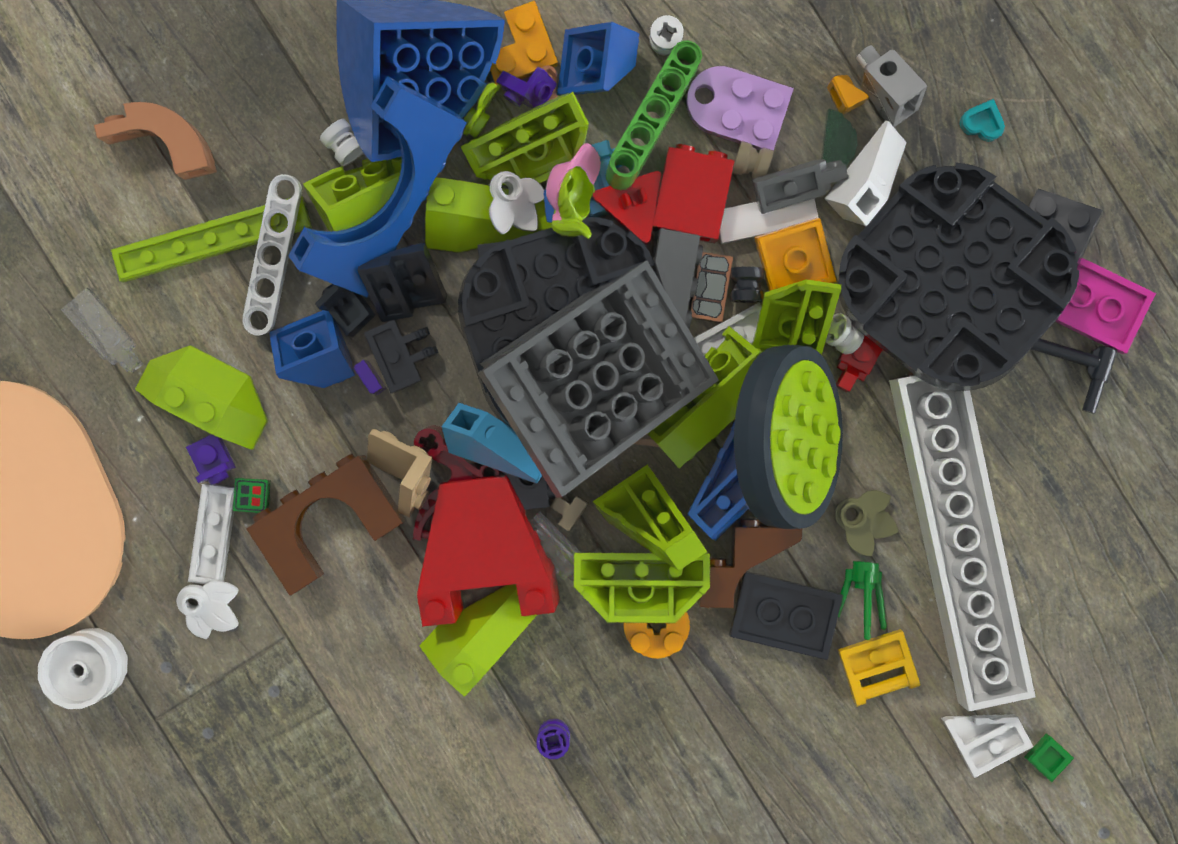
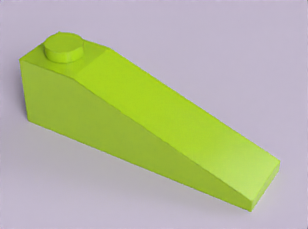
(477, 640)

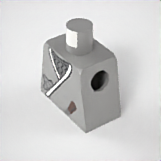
(891, 84)

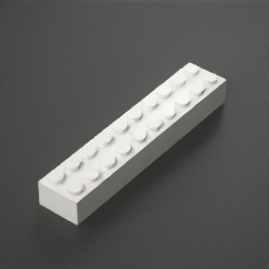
(962, 544)

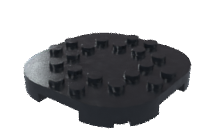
(957, 277)
(534, 278)

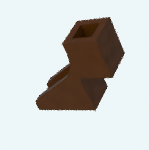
(750, 547)

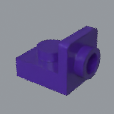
(211, 459)

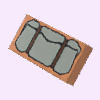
(712, 287)

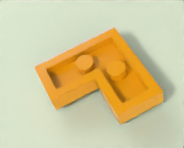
(531, 44)

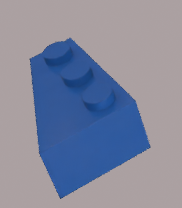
(720, 496)

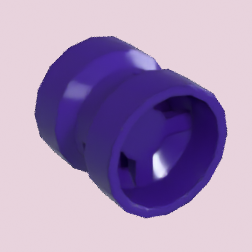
(555, 732)

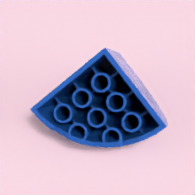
(420, 43)

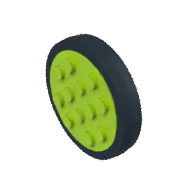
(788, 436)

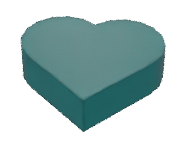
(983, 121)

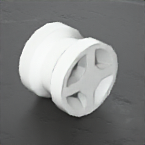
(665, 42)
(844, 334)

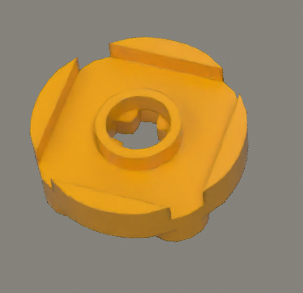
(660, 644)

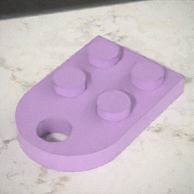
(741, 106)

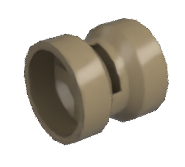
(749, 160)

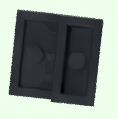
(402, 282)

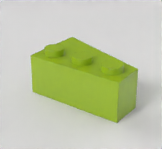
(651, 518)

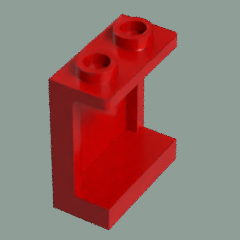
(693, 192)

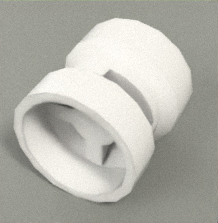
(341, 141)

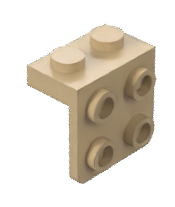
(404, 462)

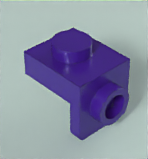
(530, 93)

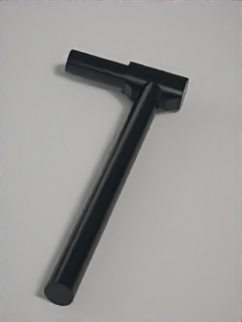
(1098, 367)

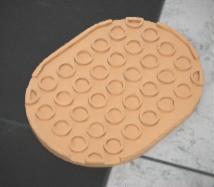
(56, 517)

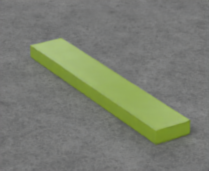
(199, 242)

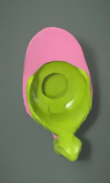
(570, 191)

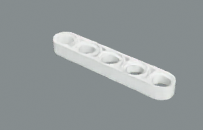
(283, 242)

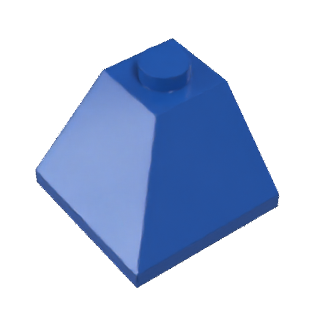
(596, 57)
(311, 351)

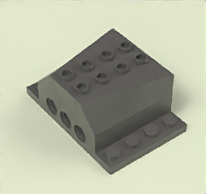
(597, 377)

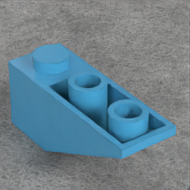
(488, 441)

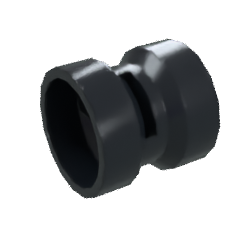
(747, 287)

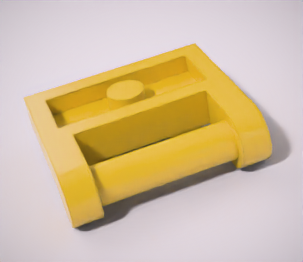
(875, 657)

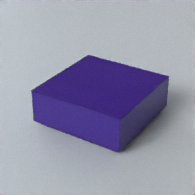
(370, 377)

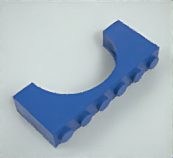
(426, 138)

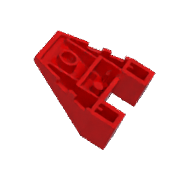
(481, 542)

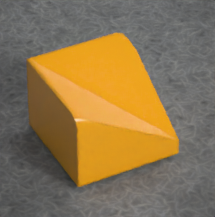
(845, 94)

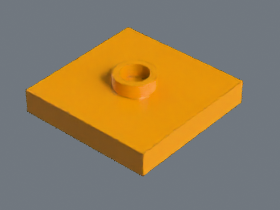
(795, 255)

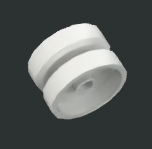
(82, 668)

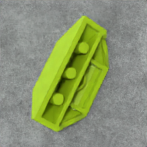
(531, 141)
(797, 315)
(205, 394)
(639, 586)

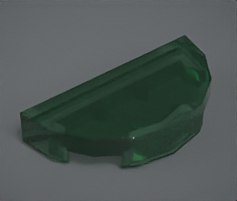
(839, 138)

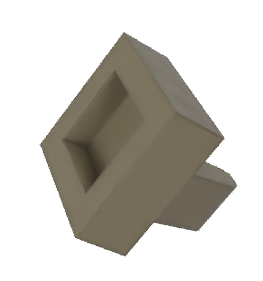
(570, 511)

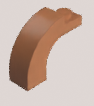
(186, 145)

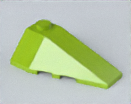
(353, 195)
(460, 217)

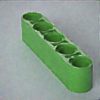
(658, 101)

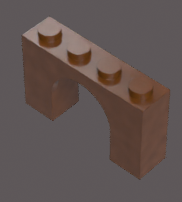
(280, 531)

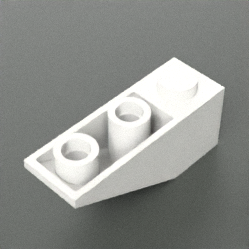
(869, 177)

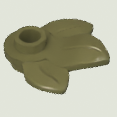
(869, 523)

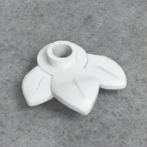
(517, 206)
(211, 609)

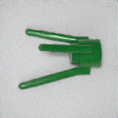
(868, 578)

